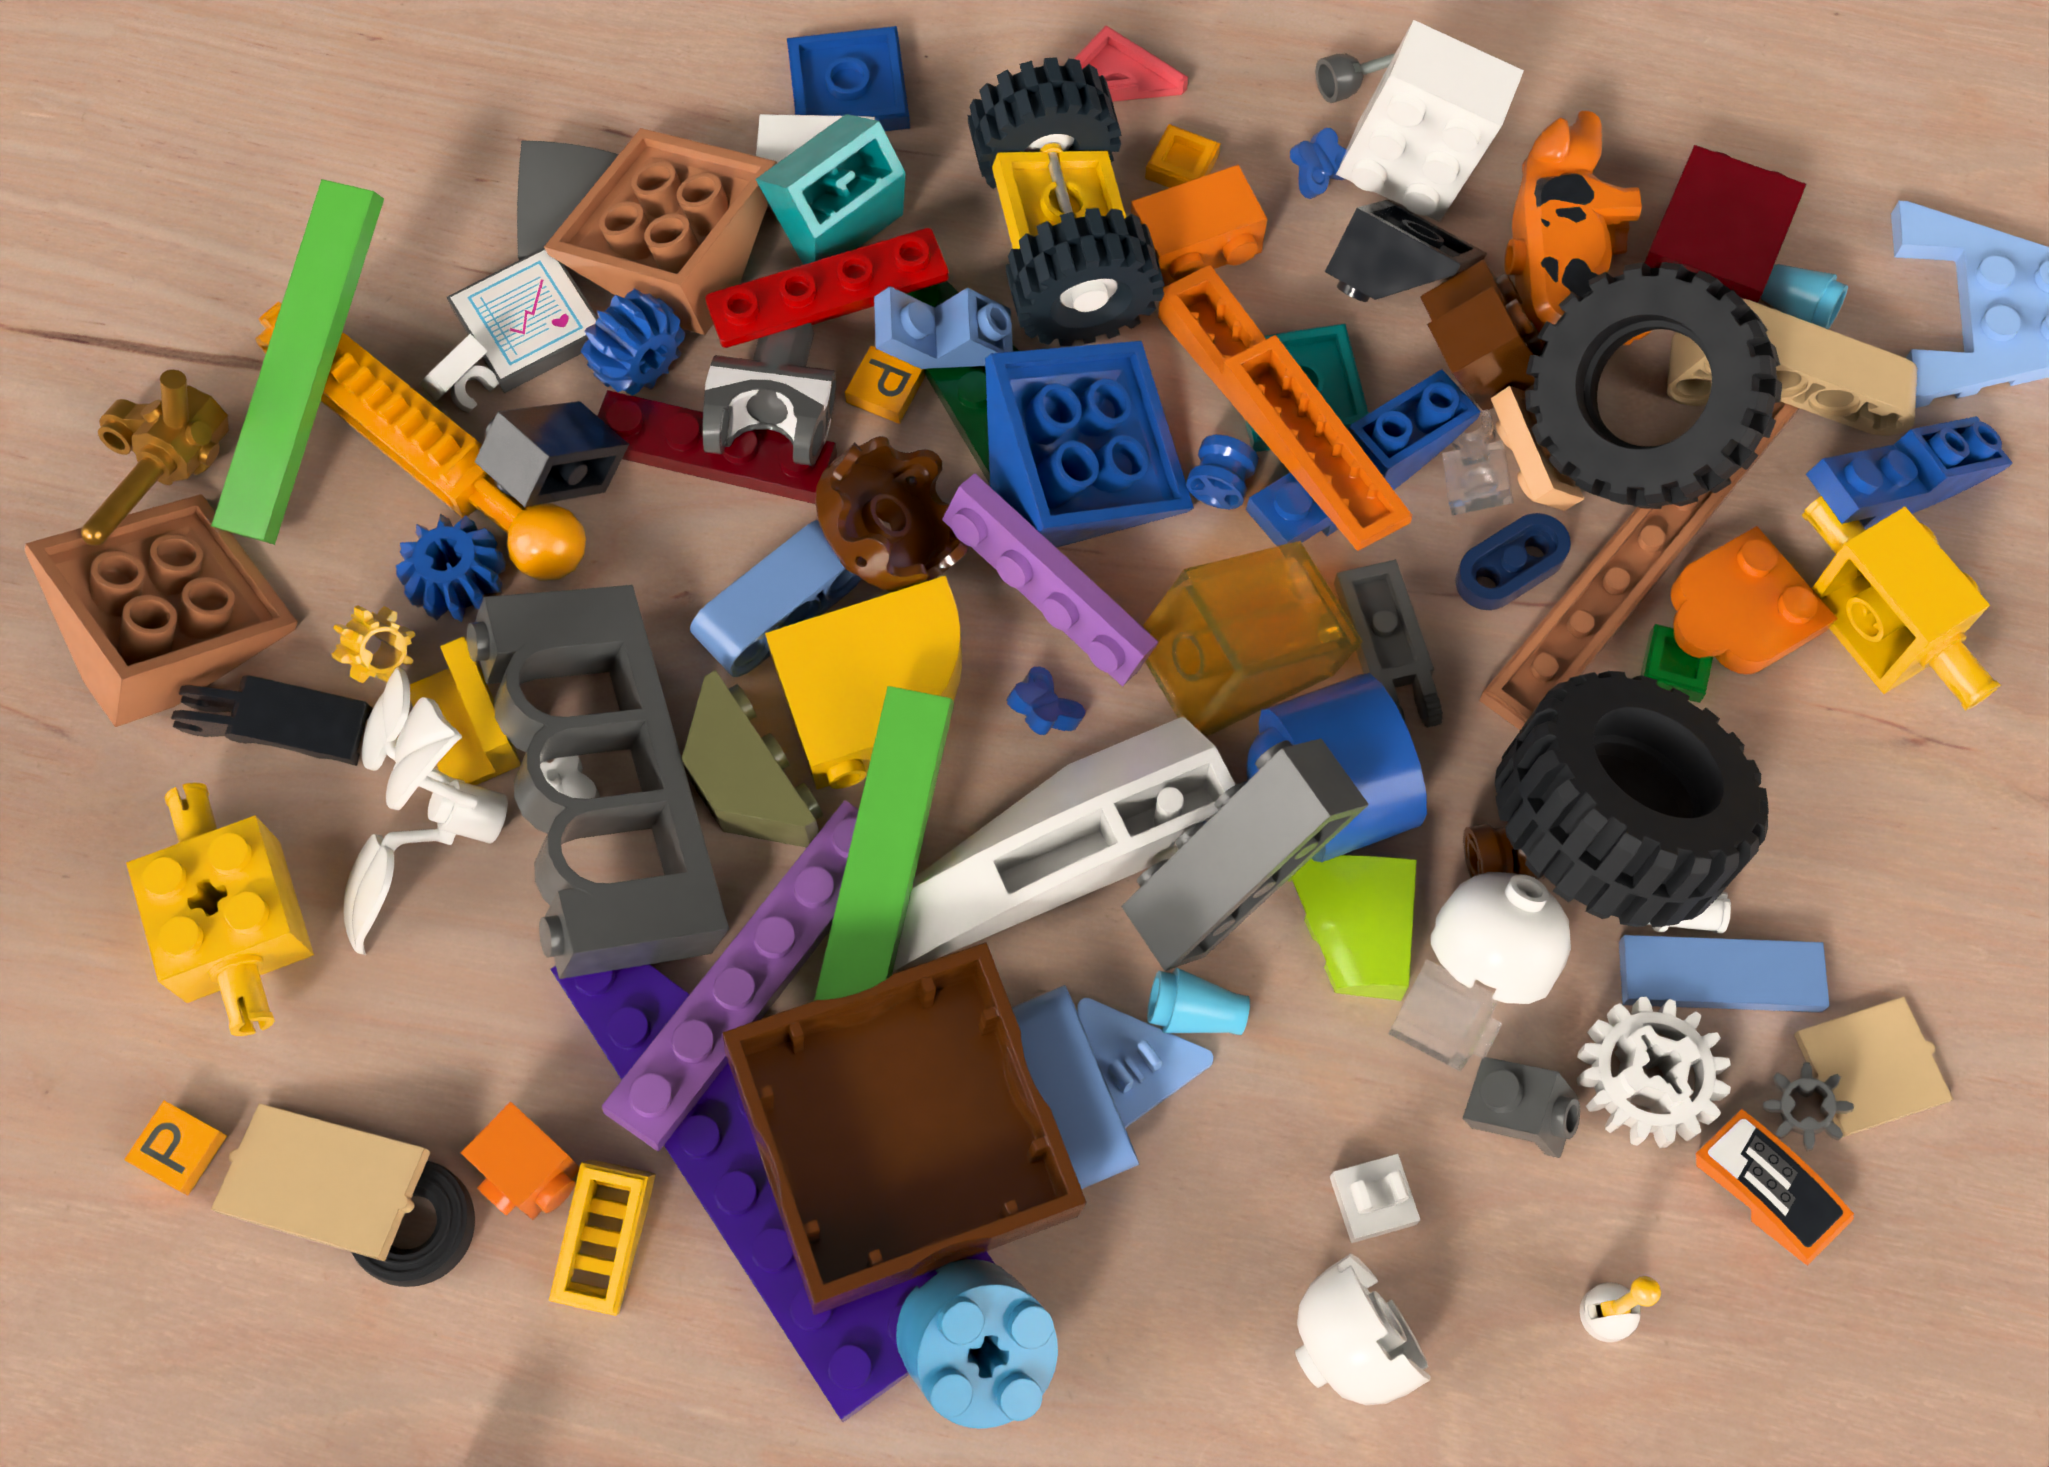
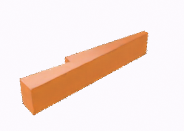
(1282, 407)

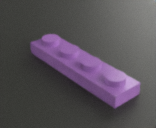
(1049, 580)

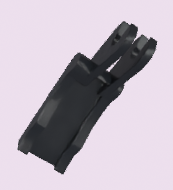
(277, 717)

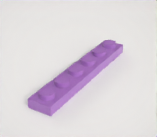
(736, 989)

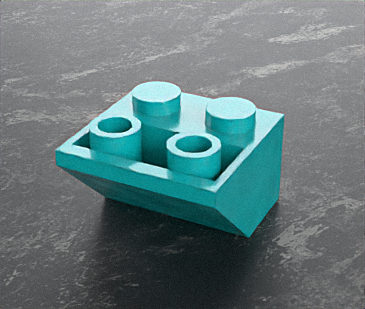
(836, 188)

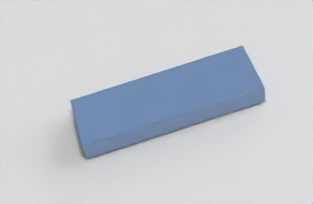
(1724, 973)

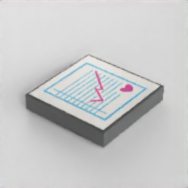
(525, 318)

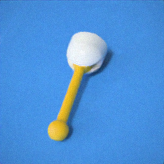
(1618, 1306)

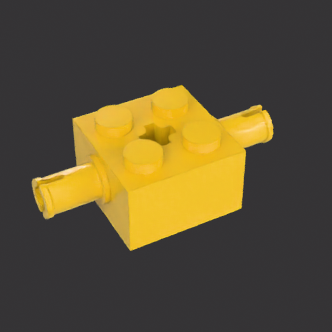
(1900, 602)
(219, 909)

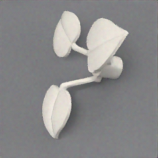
(453, 804)

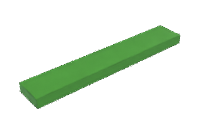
(298, 361)
(885, 843)

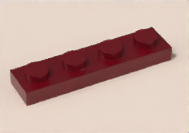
(673, 440)

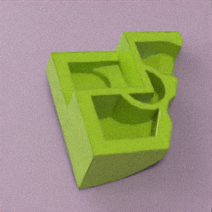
(1361, 920)

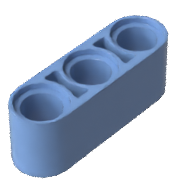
(781, 590)
(1074, 1087)

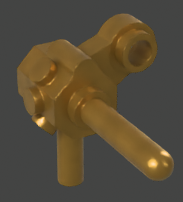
(169, 442)

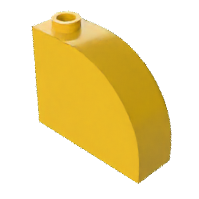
(844, 660)

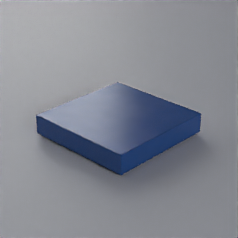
(850, 75)

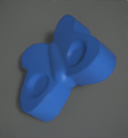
(1317, 162)
(1042, 706)

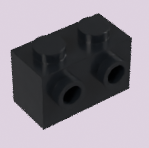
(550, 453)

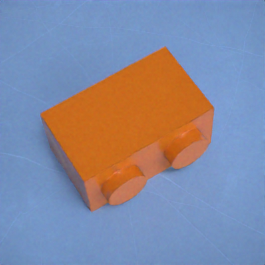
(1203, 223)

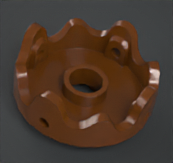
(900, 490)

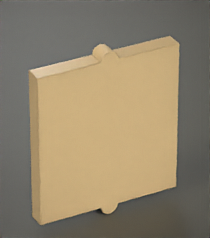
(1881, 1065)

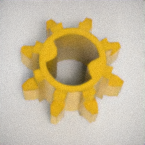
(354, 639)

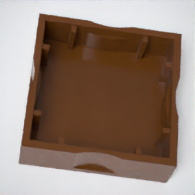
(901, 1127)

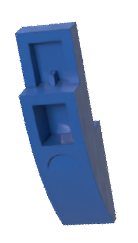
(1396, 439)
(1912, 473)

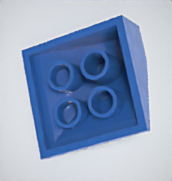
(1081, 440)

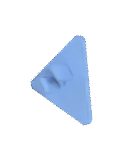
(1139, 1059)

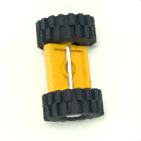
(1074, 253)

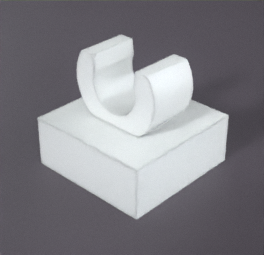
(456, 370)
(1374, 1198)

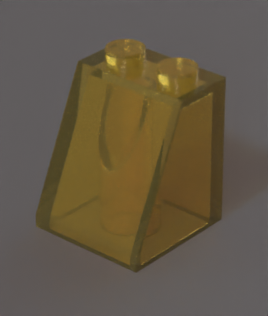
(1246, 635)

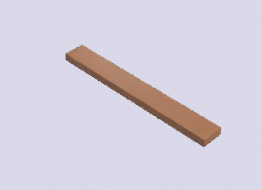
(1606, 595)

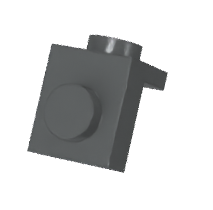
(1523, 1104)

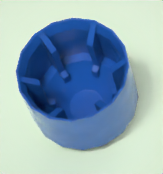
(1370, 744)

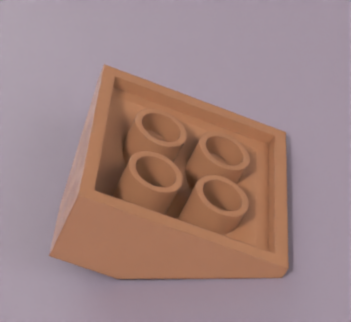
(667, 223)
(157, 606)

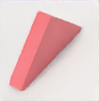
(1130, 69)

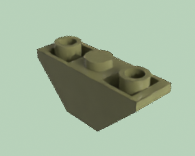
(743, 773)

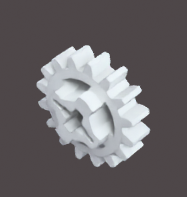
(1664, 1095)

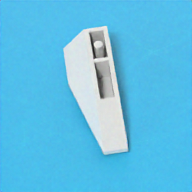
(1066, 839)

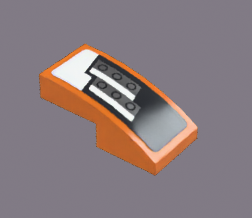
(1777, 1186)

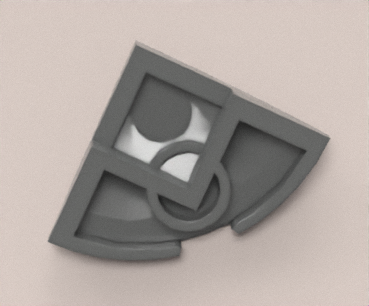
(551, 186)

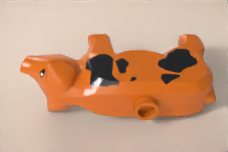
(1566, 219)

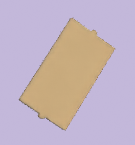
(321, 1181)

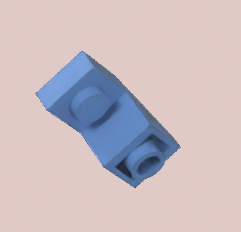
(947, 336)

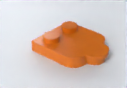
(1745, 605)

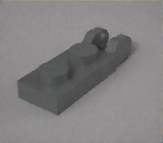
(1391, 636)

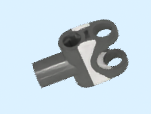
(771, 394)

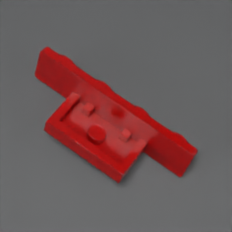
(826, 287)

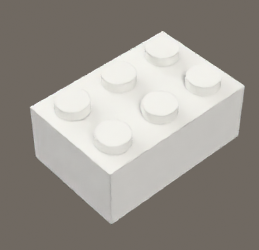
(1429, 121)

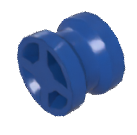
(1222, 472)

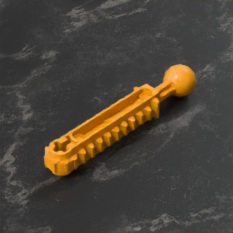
(440, 455)

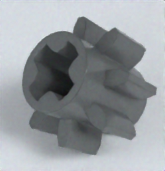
(1806, 1087)

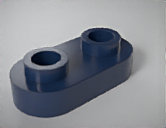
(1508, 562)

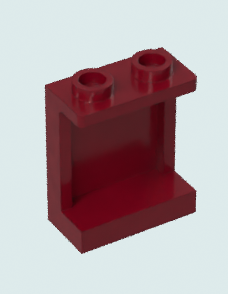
(1727, 221)

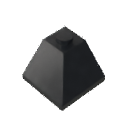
(1395, 251)

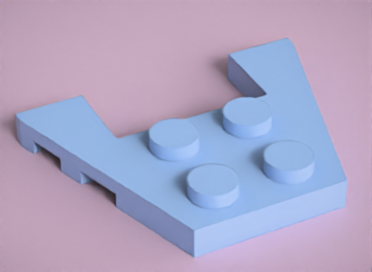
(2000, 300)

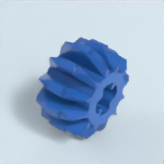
(633, 342)
(450, 567)

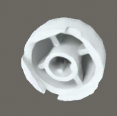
(1504, 935)
(1357, 1338)

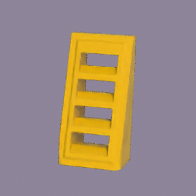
(590, 1176)

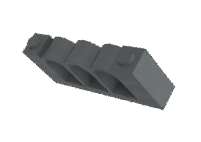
(588, 922)

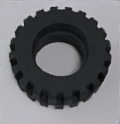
(1589, 334)
(1631, 799)

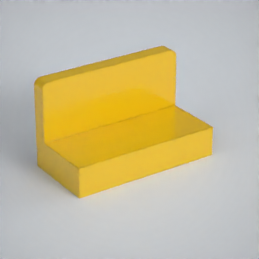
(471, 711)

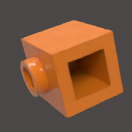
(521, 1165)

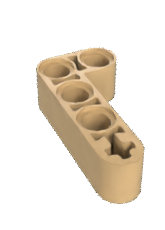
(1817, 374)

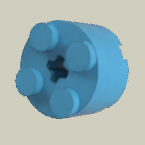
(977, 1344)

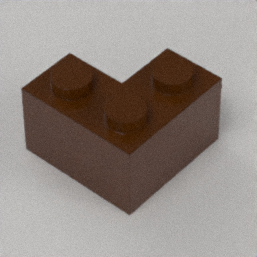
(1483, 332)

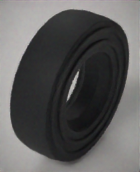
(447, 1243)

